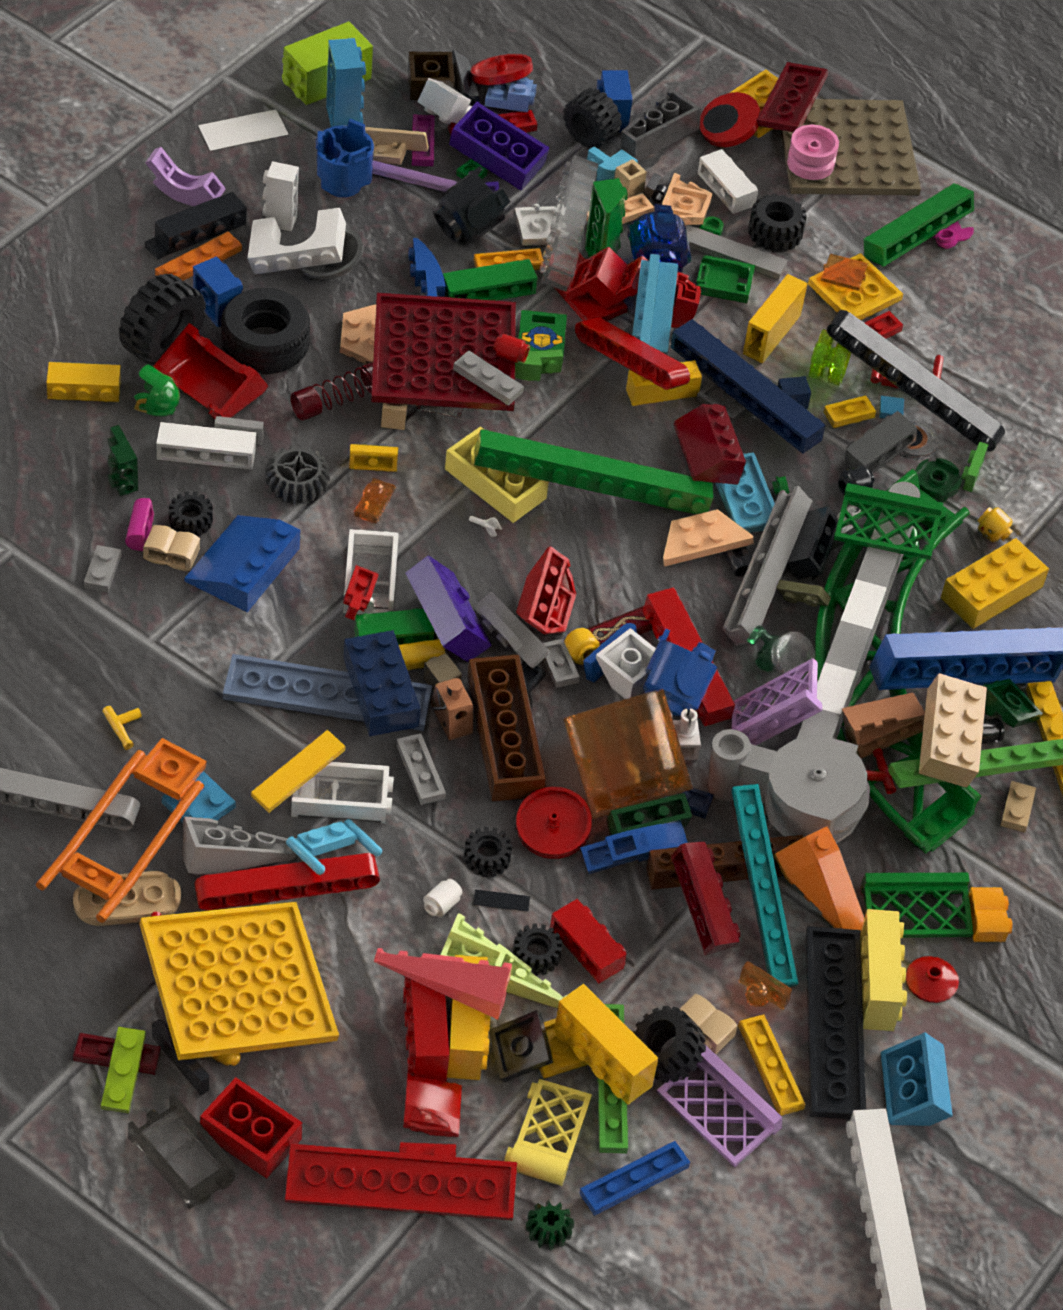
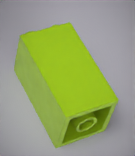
(307, 61)

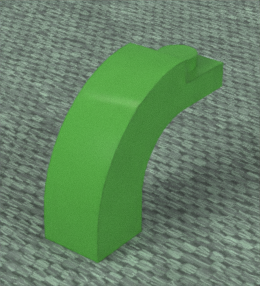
(539, 363)

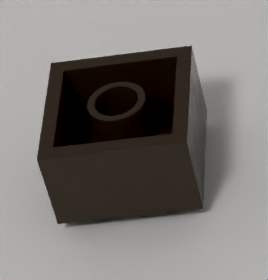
(428, 65)

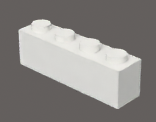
(206, 445)

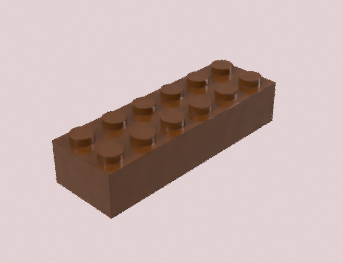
(505, 727)

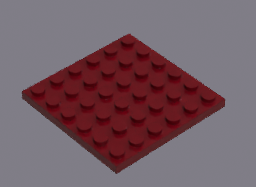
(424, 337)

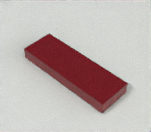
(99, 1049)

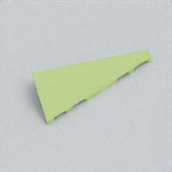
(468, 941)

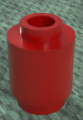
(511, 348)

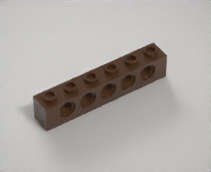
(728, 862)

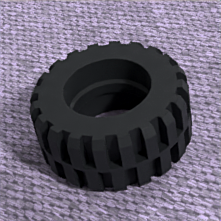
(159, 316)

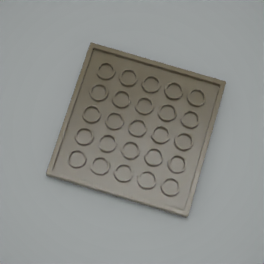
(872, 151)

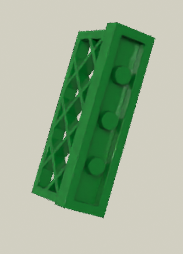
(892, 506)
(922, 884)

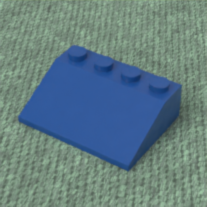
(245, 560)

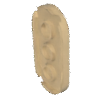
(151, 893)

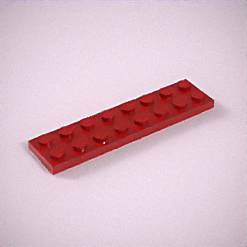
(401, 1182)

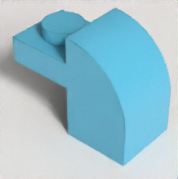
(606, 164)

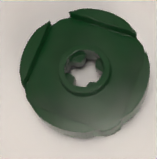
(937, 489)

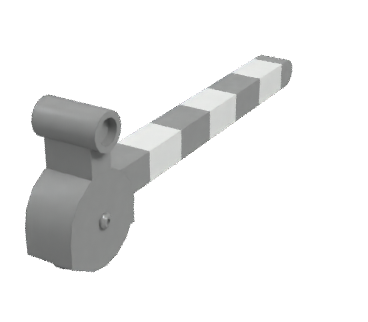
(816, 776)

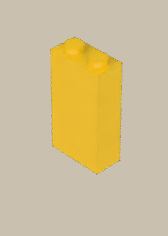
(774, 318)

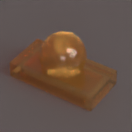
(374, 500)
(763, 987)

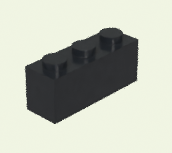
(813, 543)

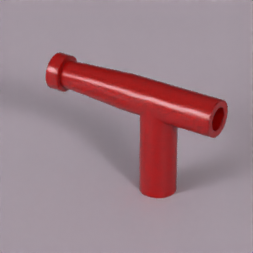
(883, 774)

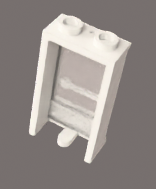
(378, 554)
(346, 792)

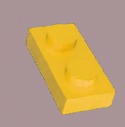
(849, 411)

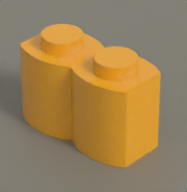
(989, 914)

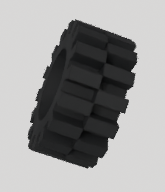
(191, 503)
(492, 840)
(542, 937)

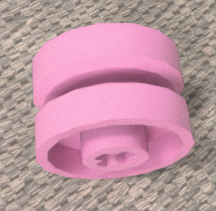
(812, 152)

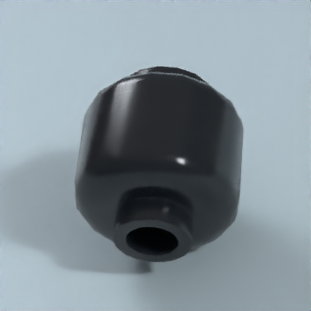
(855, 475)

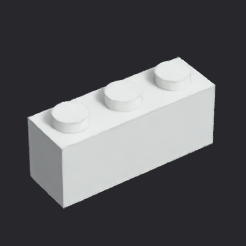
(727, 181)
(281, 194)

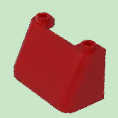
(210, 374)

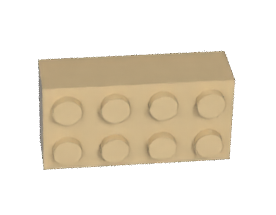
(952, 730)

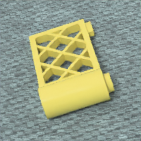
(541, 1159)

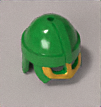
(162, 394)

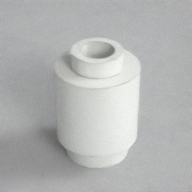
(442, 898)

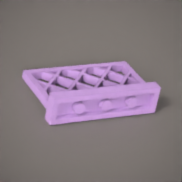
(782, 712)
(740, 1094)

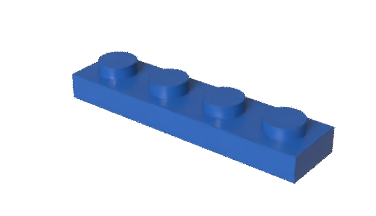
(634, 1178)

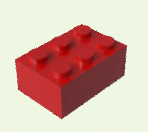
(251, 1127)

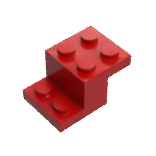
(605, 278)

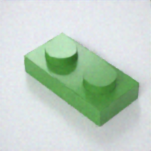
(976, 460)

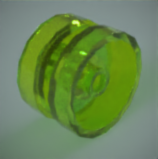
(830, 357)

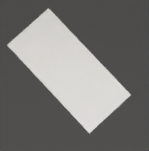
(243, 130)

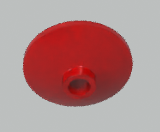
(930, 987)

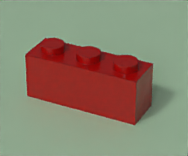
(588, 940)

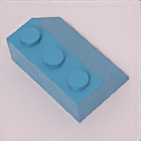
(916, 1082)

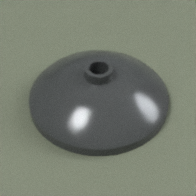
(352, 253)

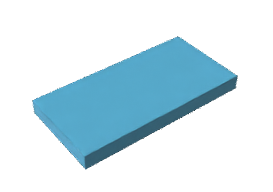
(749, 501)

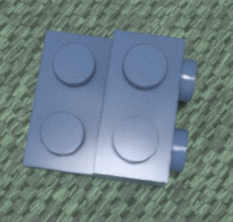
(513, 97)

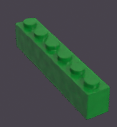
(918, 224)

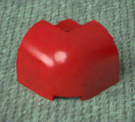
(685, 301)

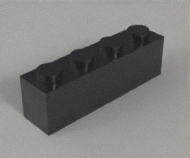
(201, 222)

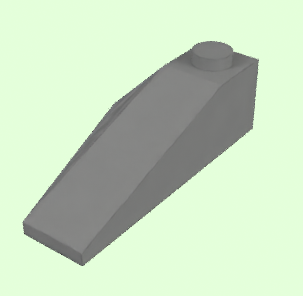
(220, 849)

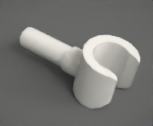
(490, 524)

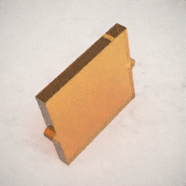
(844, 272)

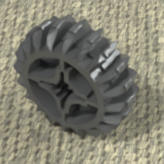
(311, 469)

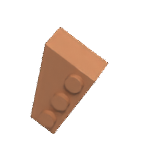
(883, 722)

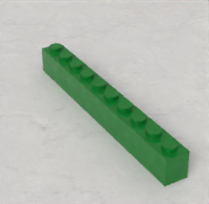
(592, 472)

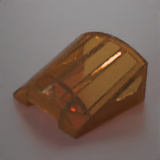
(627, 752)

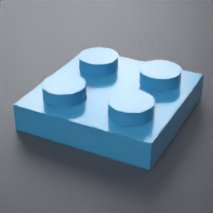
(210, 802)

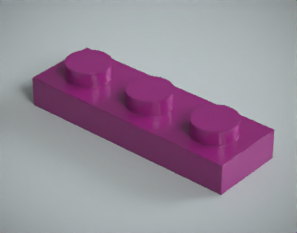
(425, 124)

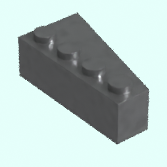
(661, 126)

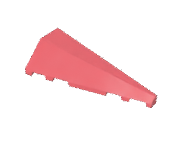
(469, 983)

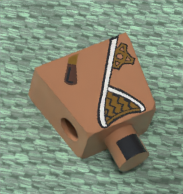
(452, 699)

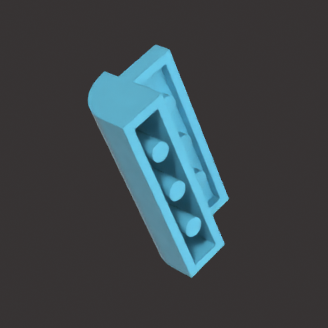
(655, 302)

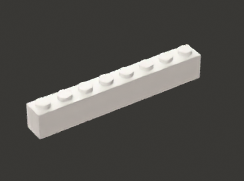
(885, 1211)

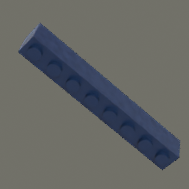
(748, 386)

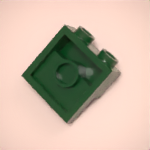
(122, 463)
(1011, 703)

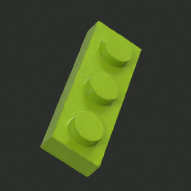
(123, 1070)

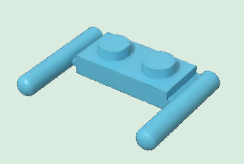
(329, 839)

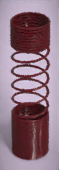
(308, 404)

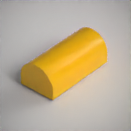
(373, 457)
(418, 653)

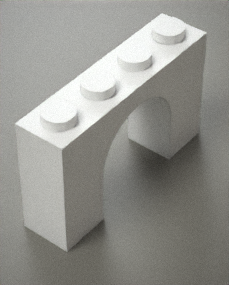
(321, 248)

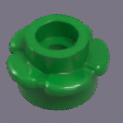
(780, 484)

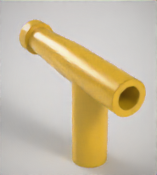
(117, 723)

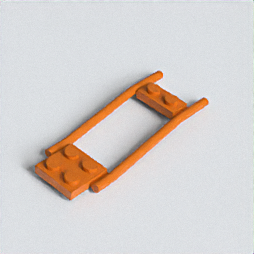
(165, 769)

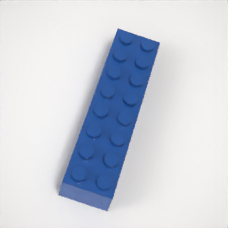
(971, 656)

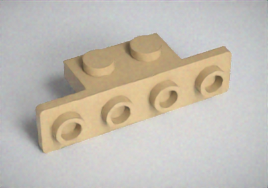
(392, 144)

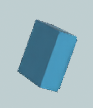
(890, 405)

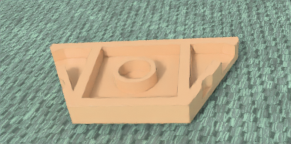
(687, 200)
(359, 334)
(703, 536)

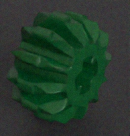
(553, 1215)

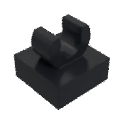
(654, 190)

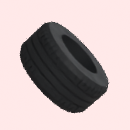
(265, 309)

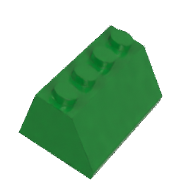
(605, 216)

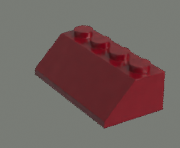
(710, 445)
(705, 897)

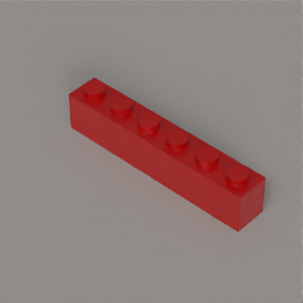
(668, 612)

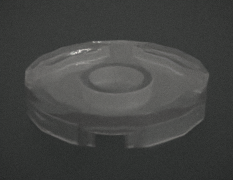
(791, 651)

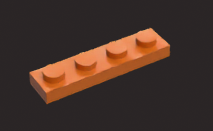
(182, 266)

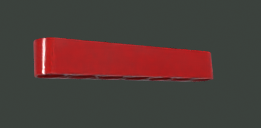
(632, 353)
(286, 882)

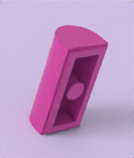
(140, 524)

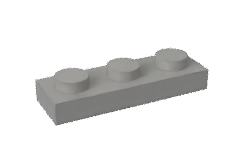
(488, 378)
(421, 769)

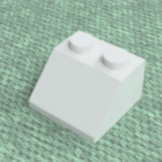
(625, 663)

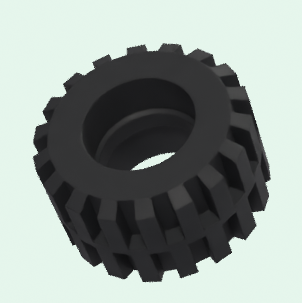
(592, 118)
(777, 222)
(684, 1051)

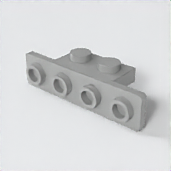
(510, 630)

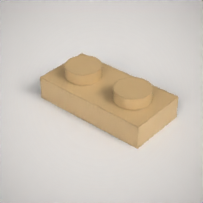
(1018, 806)

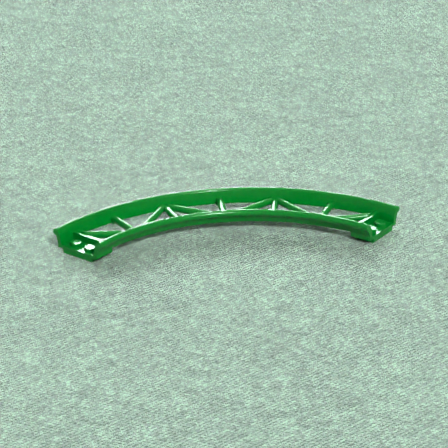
(954, 808)

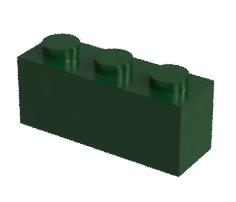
(650, 813)

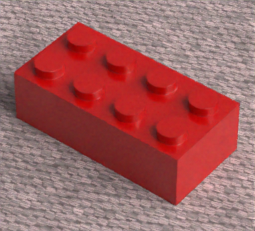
(426, 1031)

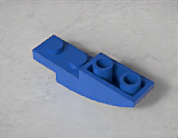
(426, 270)
(632, 846)

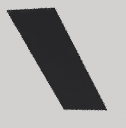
(501, 900)

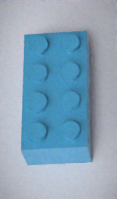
(344, 82)

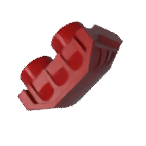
(432, 1106)

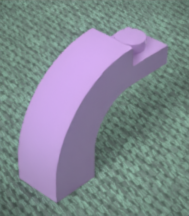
(180, 185)

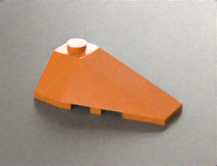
(822, 877)

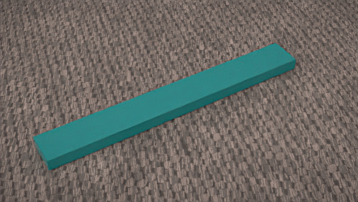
(764, 884)

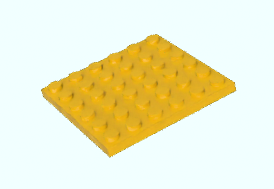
(238, 980)

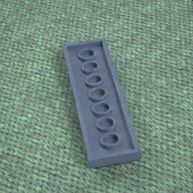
(301, 688)

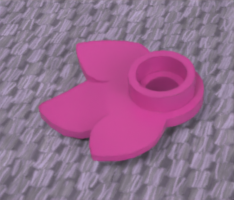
(952, 235)

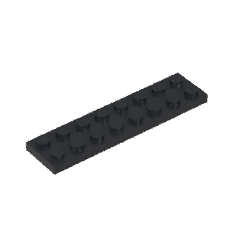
(835, 1022)

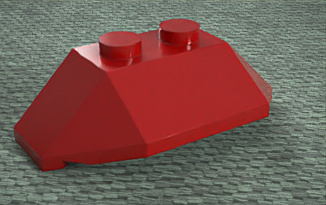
(548, 594)

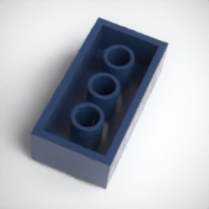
(381, 683)

